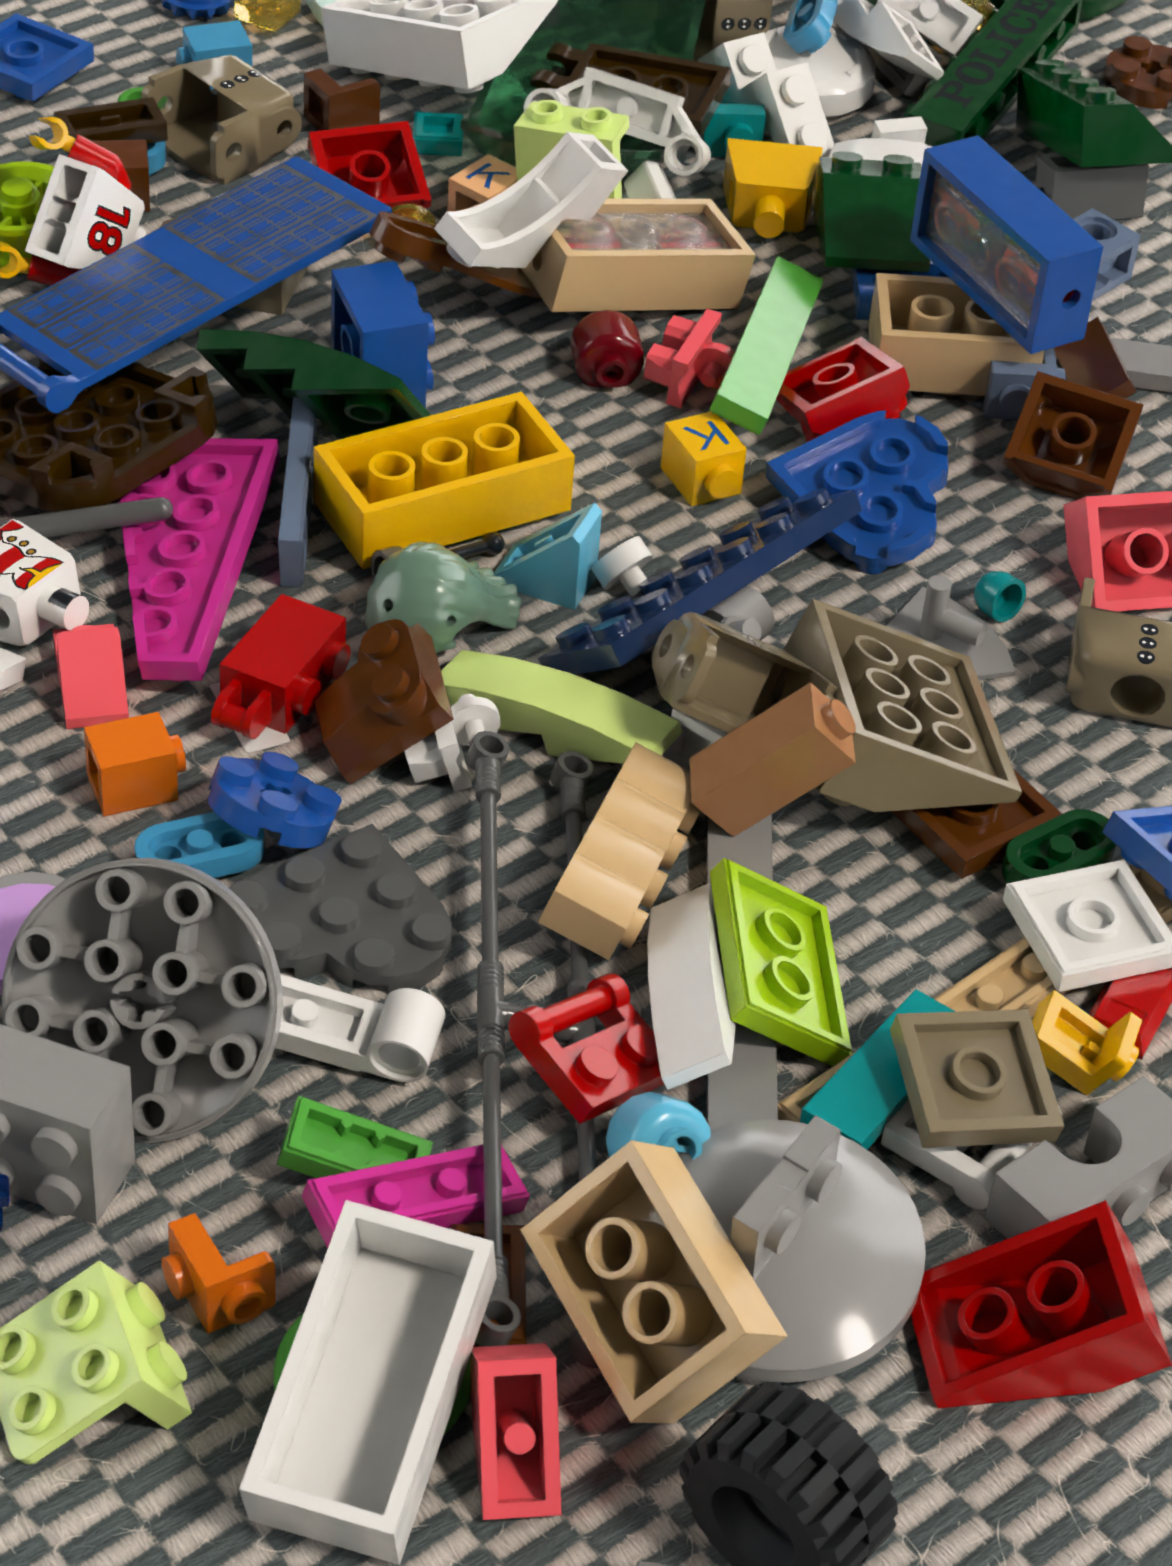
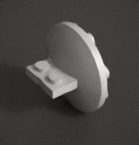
(154, 975)
(820, 1235)

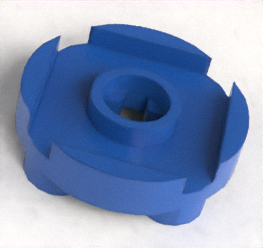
(272, 797)

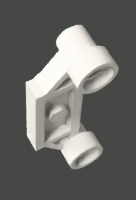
(651, 112)

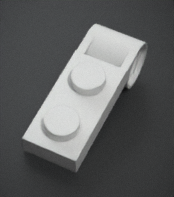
(358, 1033)

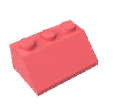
(1124, 547)

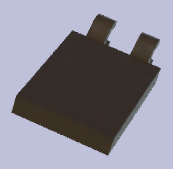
(698, 82)

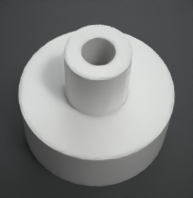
(624, 566)

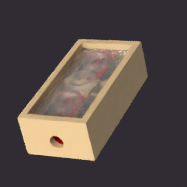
(643, 259)

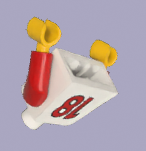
(83, 211)

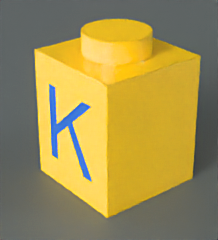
(703, 458)

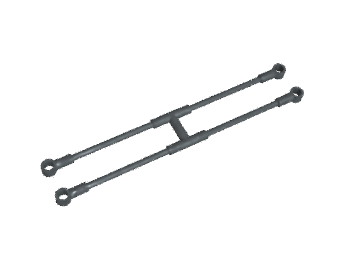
(570, 777)

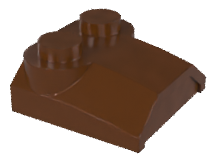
(1071, 438)
(383, 699)

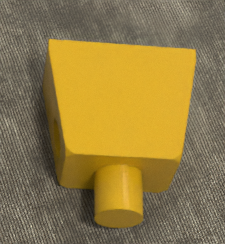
(770, 185)

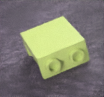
(548, 121)

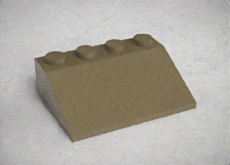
(916, 712)

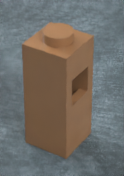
(772, 759)

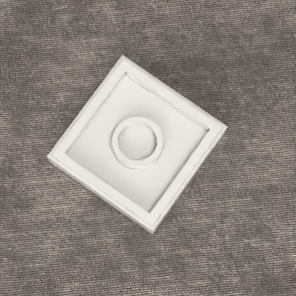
(1090, 925)

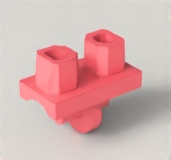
(688, 357)

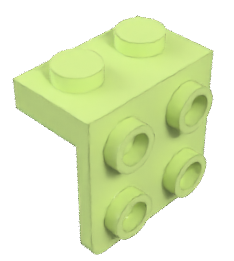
(84, 1357)

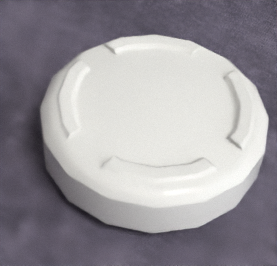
(840, 70)

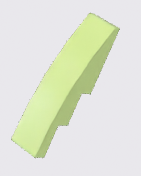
(560, 707)

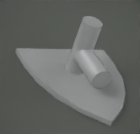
(948, 624)

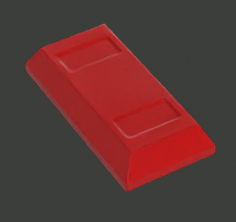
(1143, 995)

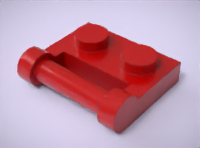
(601, 1068)

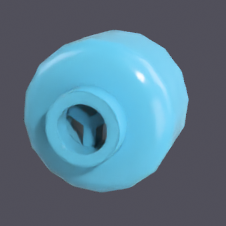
(658, 1121)

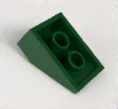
(868, 212)

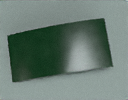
(334, 385)

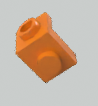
(216, 1291)

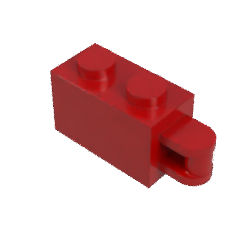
(280, 668)

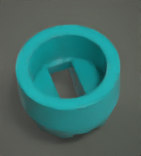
(999, 595)

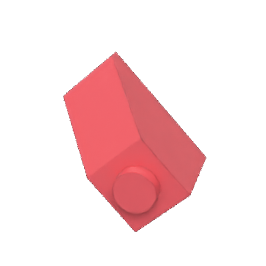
(516, 1430)

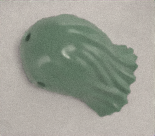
(439, 593)

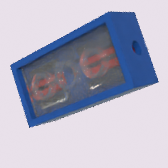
(1005, 244)

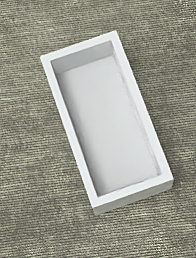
(370, 1382)

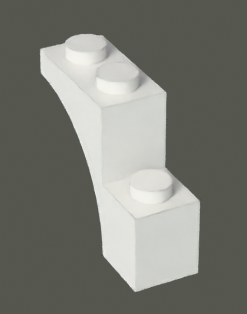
(787, 94)
(518, 221)

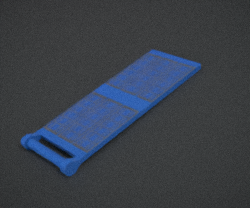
(181, 277)

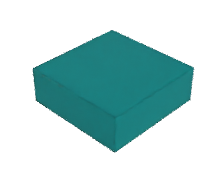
(438, 133)

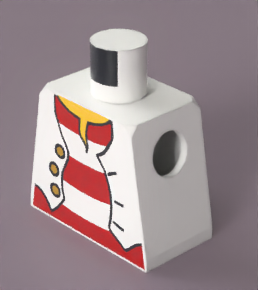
(36, 586)

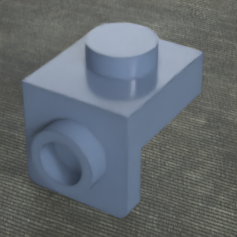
(1011, 382)

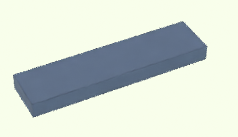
(297, 496)

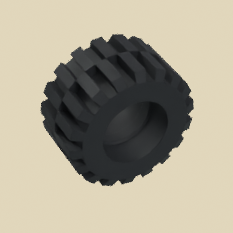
(787, 1484)

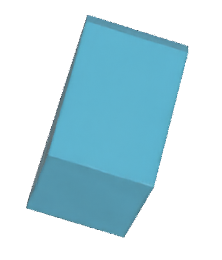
(557, 559)

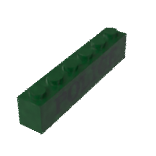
(984, 77)

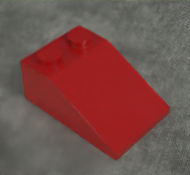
(1039, 1315)

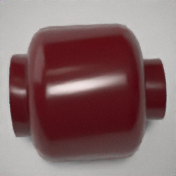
(604, 346)

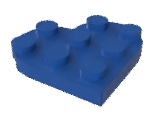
(894, 475)

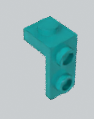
(734, 122)

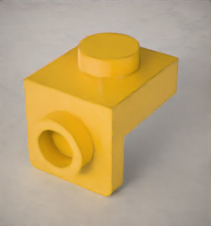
(1082, 1047)

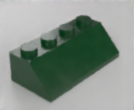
(1085, 119)

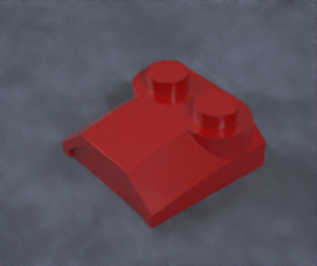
(374, 160)
(844, 387)

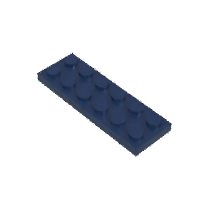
(705, 580)

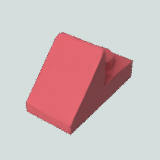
(90, 674)

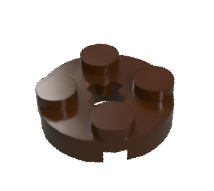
(1141, 72)

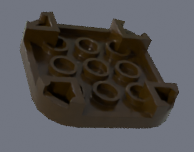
(106, 439)

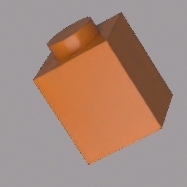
(133, 763)

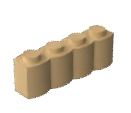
(622, 854)

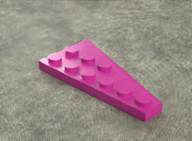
(191, 562)

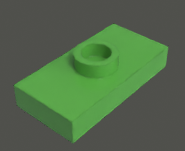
(333, 1142)

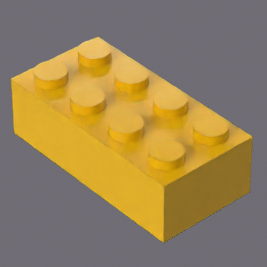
(443, 477)

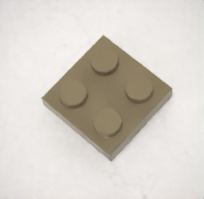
(976, 1078)

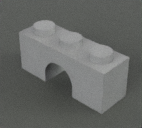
(1131, 1158)

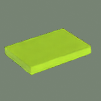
(779, 963)

